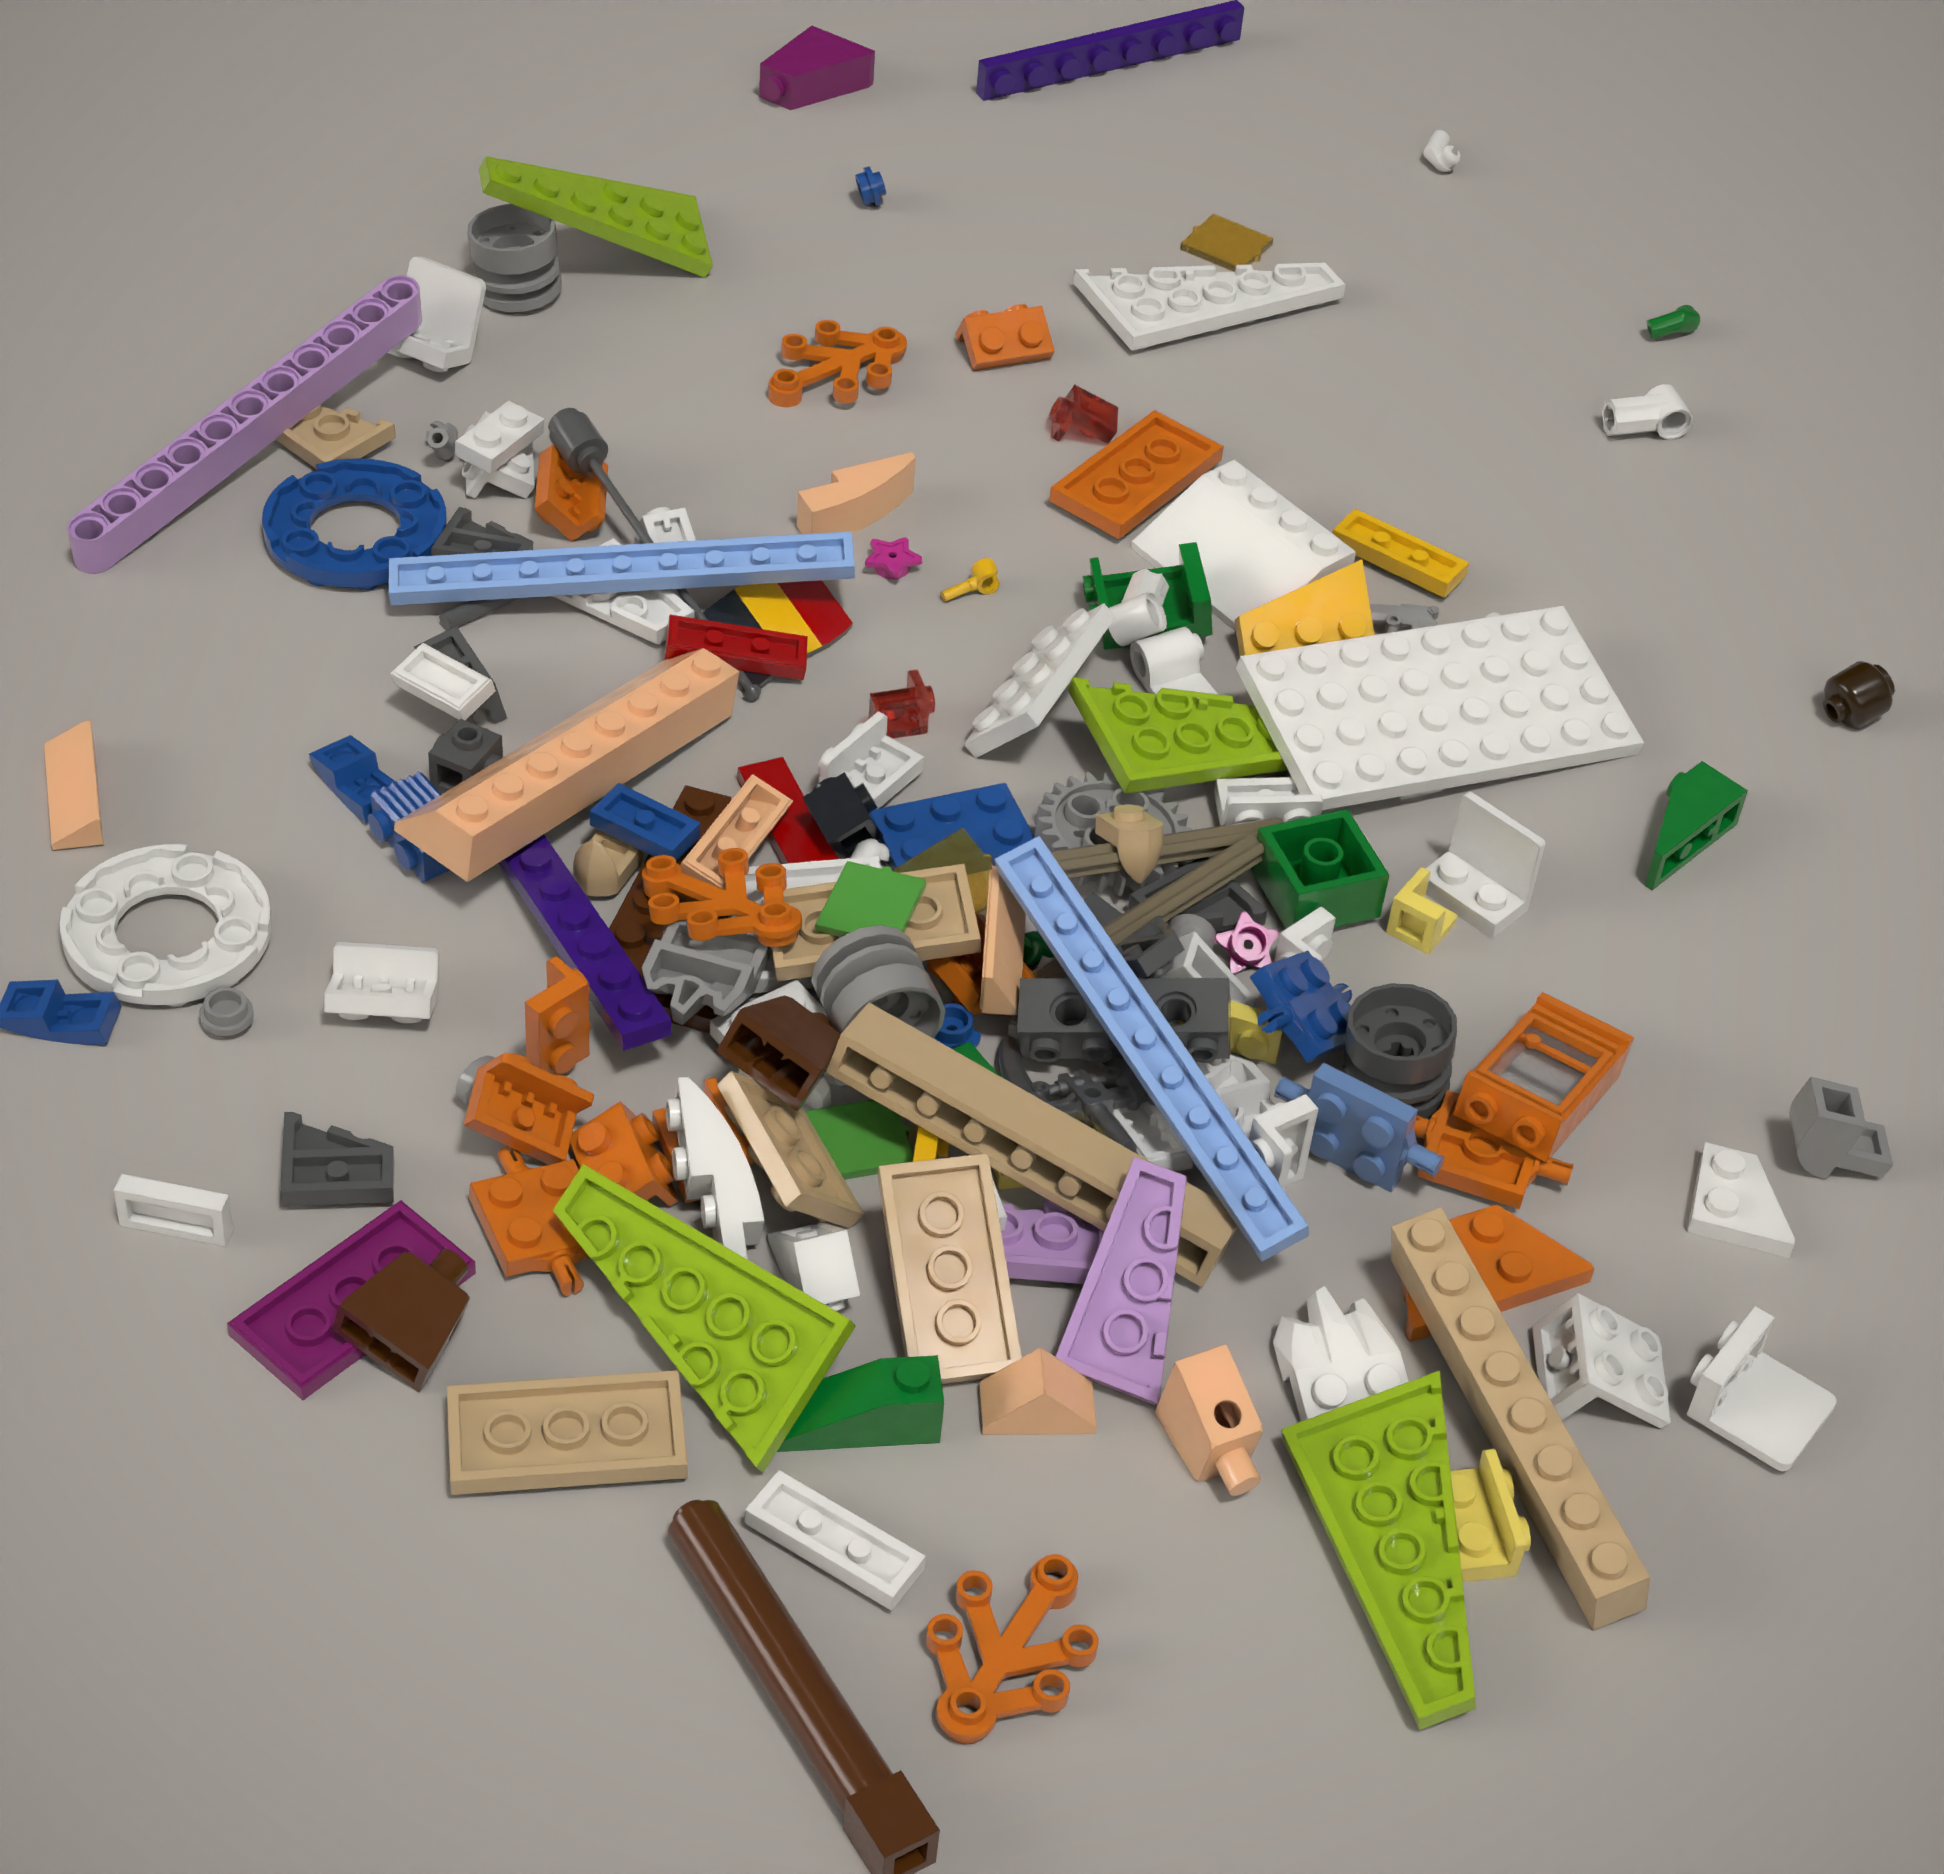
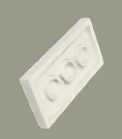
(1038, 679)

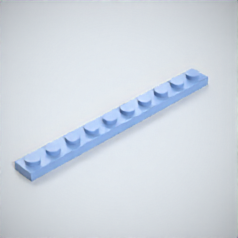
(621, 568)
(1153, 1050)

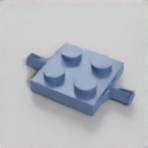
(1362, 1128)

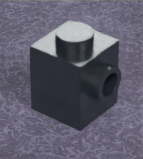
(843, 813)

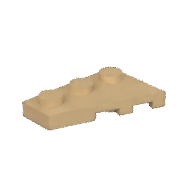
(335, 435)

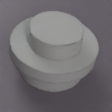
(226, 1012)

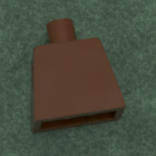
(781, 1047)
(406, 1314)

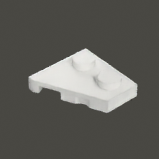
(1738, 1203)

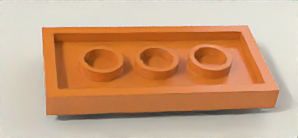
(1136, 474)

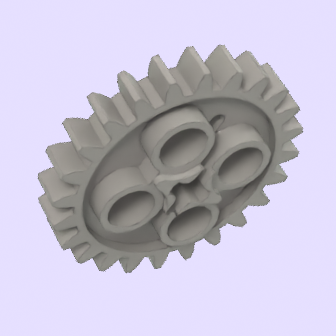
(1069, 821)

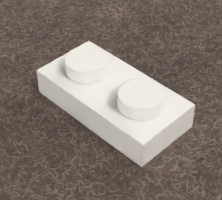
(499, 437)

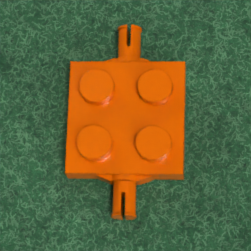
(1481, 1161)
(521, 1219)

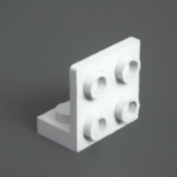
(1488, 867)
(1597, 1353)

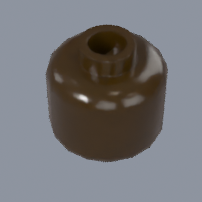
(1858, 694)

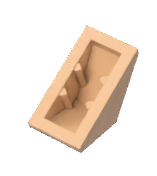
(1037, 1398)

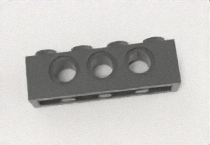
(1052, 1002)

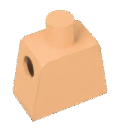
(1212, 1419)

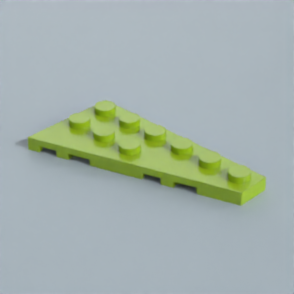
(627, 214)
(1174, 735)
(723, 1321)
(1389, 1511)

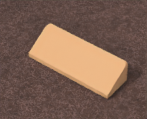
(73, 789)
(740, 825)
(1002, 949)

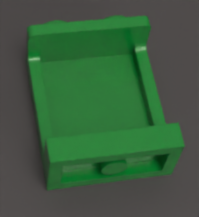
(1184, 605)

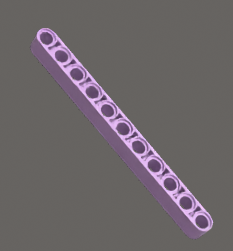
(243, 425)

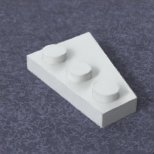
(635, 611)

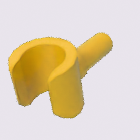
(983, 579)

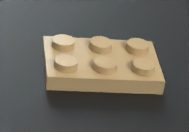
(789, 1152)

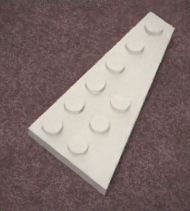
(1197, 299)

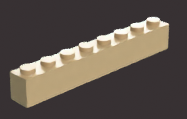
(1016, 1129)
(1520, 1420)

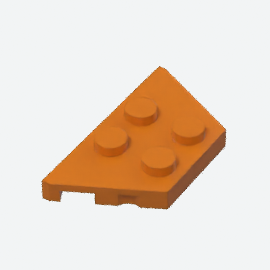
(1512, 1260)

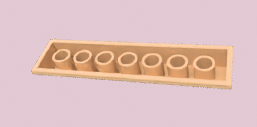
(573, 764)

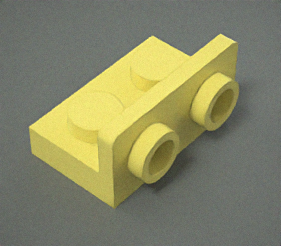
(1487, 1522)

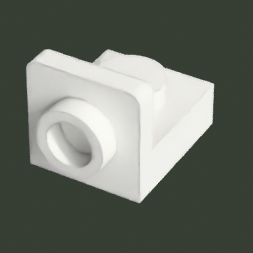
(667, 525)
(1309, 934)

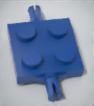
(1304, 1004)

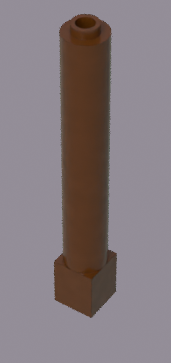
(878, 1807)

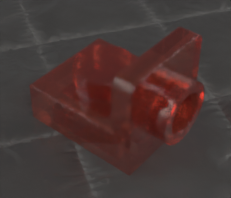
(1085, 412)
(906, 707)

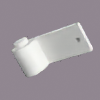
(1170, 661)

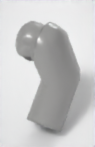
(442, 439)

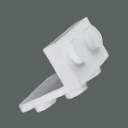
(449, 316)
(1757, 1398)

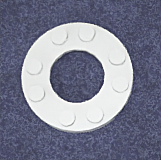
(157, 870)

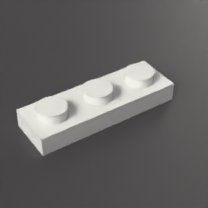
(835, 1540)

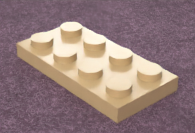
(939, 927)
(949, 1265)
(566, 1432)

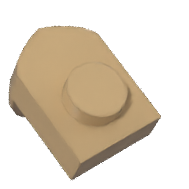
(1135, 836)
(605, 864)

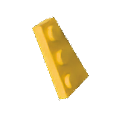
(1313, 614)

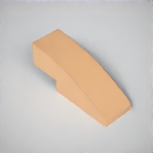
(856, 495)

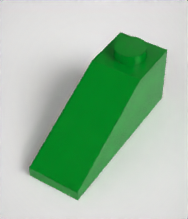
(1698, 813)
(873, 1407)

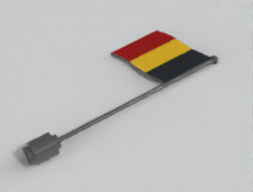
(784, 607)

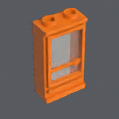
(1543, 1077)

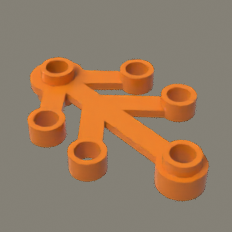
(882, 346)
(773, 922)
(1007, 1654)

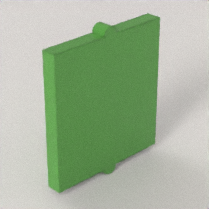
(870, 898)
(862, 1137)

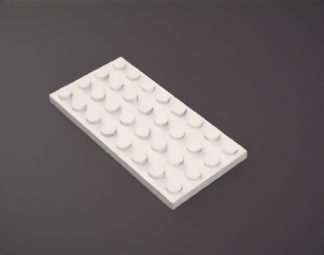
(1438, 707)

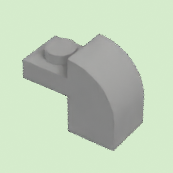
(1834, 1133)

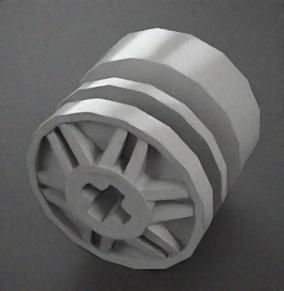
(515, 258)
(877, 968)

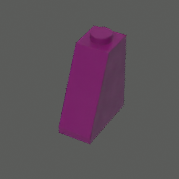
(815, 69)

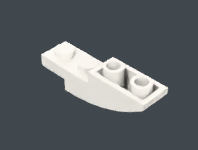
(714, 1168)

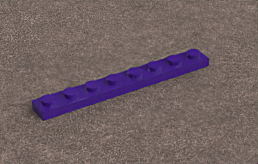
(1109, 50)
(587, 944)

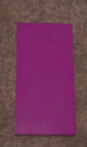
(294, 1323)

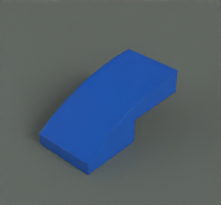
(350, 773)
(47, 1013)

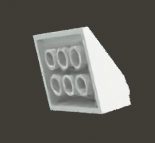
(1247, 538)

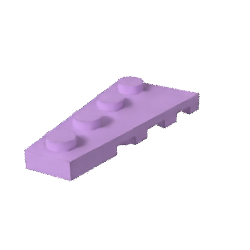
(1048, 1244)
(1126, 1300)

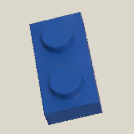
(644, 823)

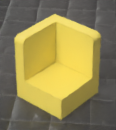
(1418, 919)

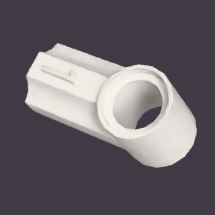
(1658, 411)
(1141, 608)

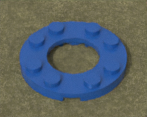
(298, 501)

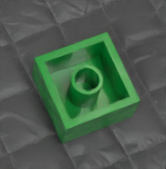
(1321, 864)

